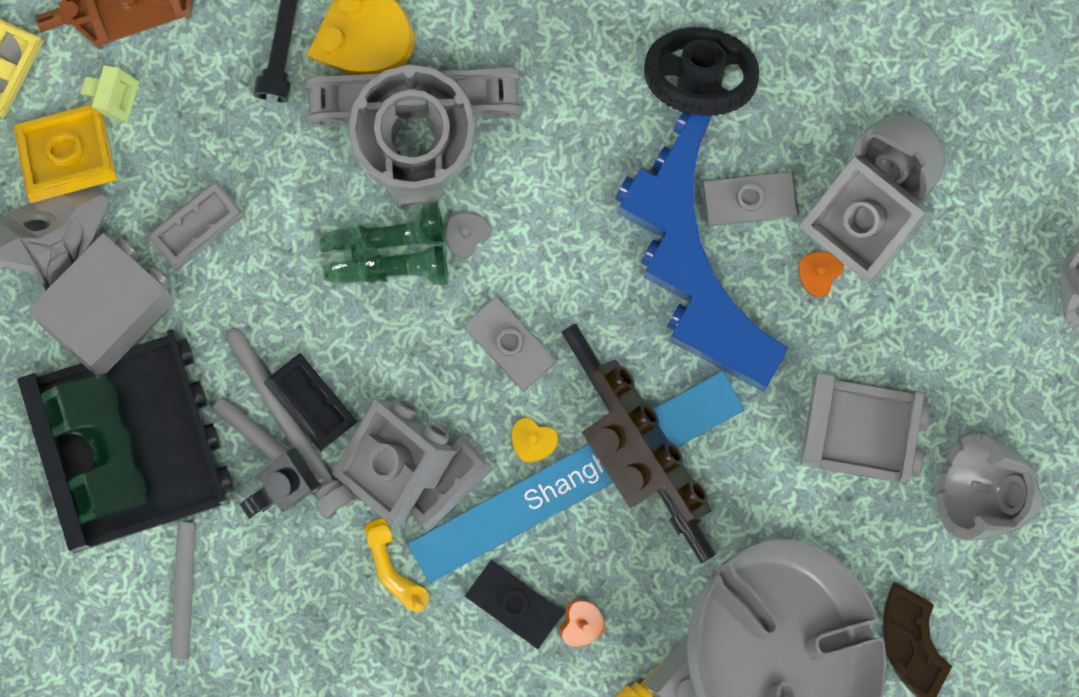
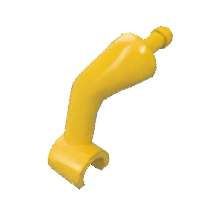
(406, 591)

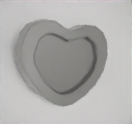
(465, 232)

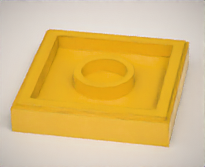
(64, 153)

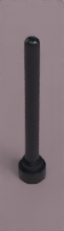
(274, 78)

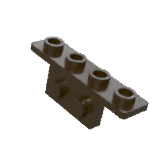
(637, 450)

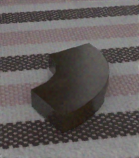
(909, 642)

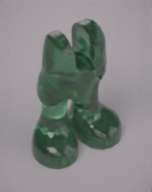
(371, 267)

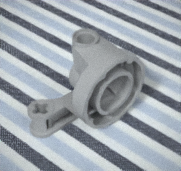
(443, 97)

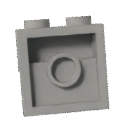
(393, 459)

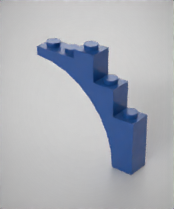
(711, 322)

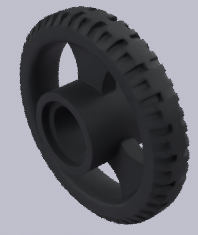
(700, 71)

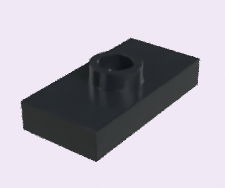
(310, 402)
(514, 604)

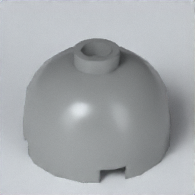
(904, 148)

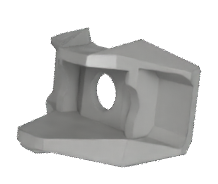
(50, 252)

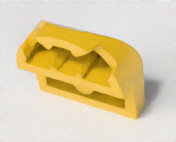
(363, 37)

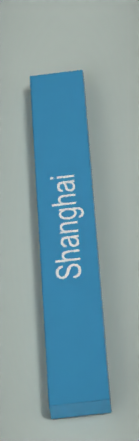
(562, 485)

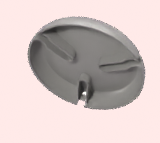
(784, 626)

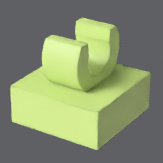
(112, 93)

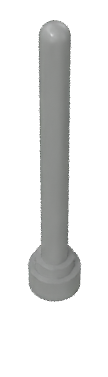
(331, 493)

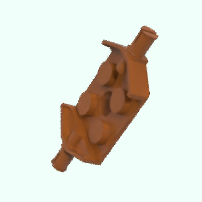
(113, 19)

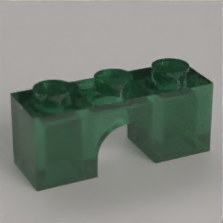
(91, 411)

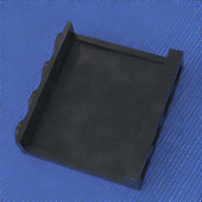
(167, 436)

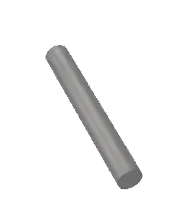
(253, 432)
(183, 590)

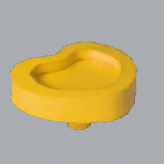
(533, 442)

